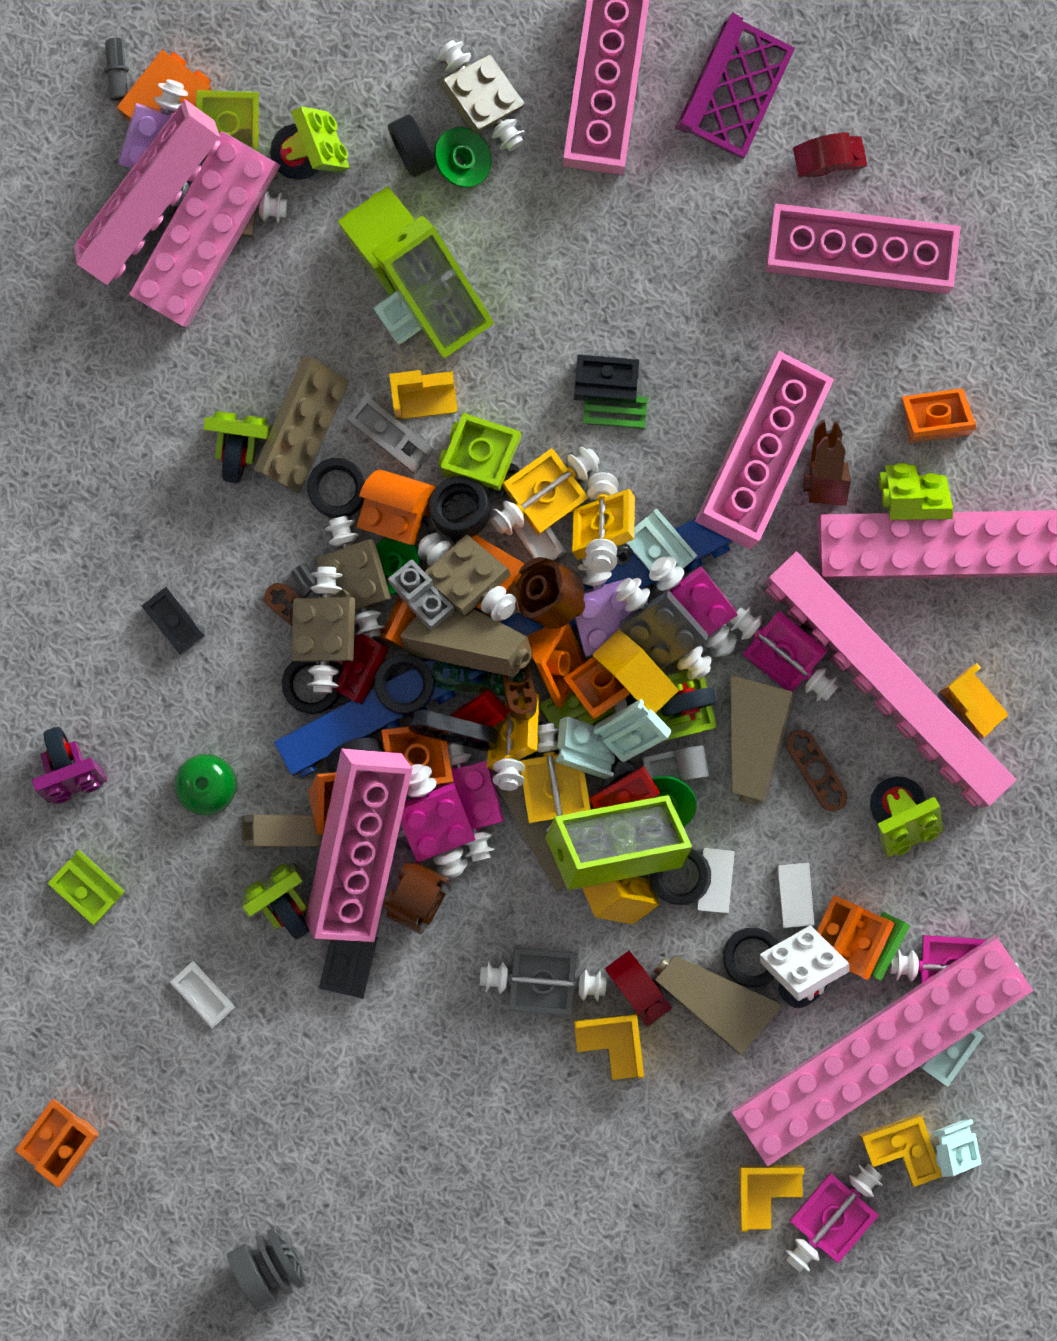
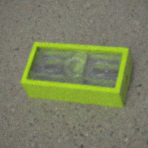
(433, 286)
(618, 842)

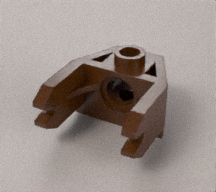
(829, 474)

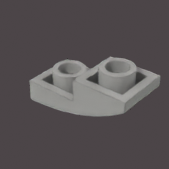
(420, 595)

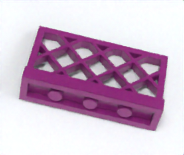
(711, 74)

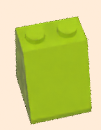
(374, 224)

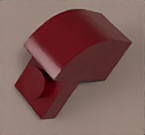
(828, 154)
(638, 988)

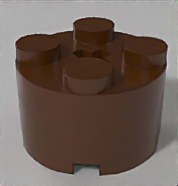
(548, 593)
(416, 896)

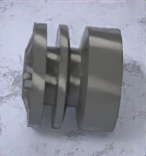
(264, 1270)

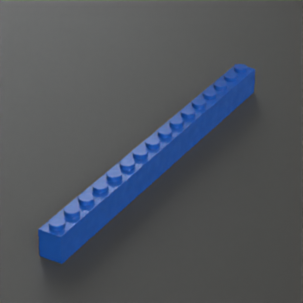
(353, 720)

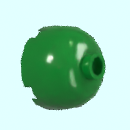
(205, 784)

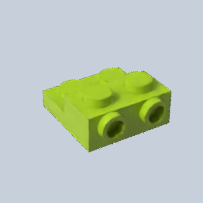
(233, 113)
(479, 451)
(914, 495)

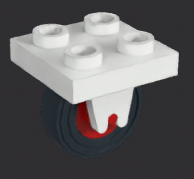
(803, 966)

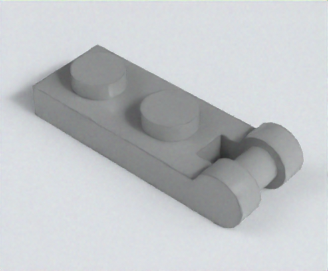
(389, 433)

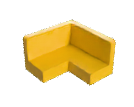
(422, 395)
(635, 671)
(974, 702)
(622, 899)
(619, 1036)
(904, 1139)
(757, 1187)

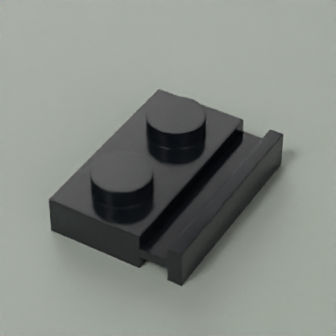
(606, 379)
(348, 967)

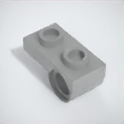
(680, 764)

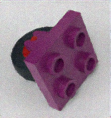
(65, 769)

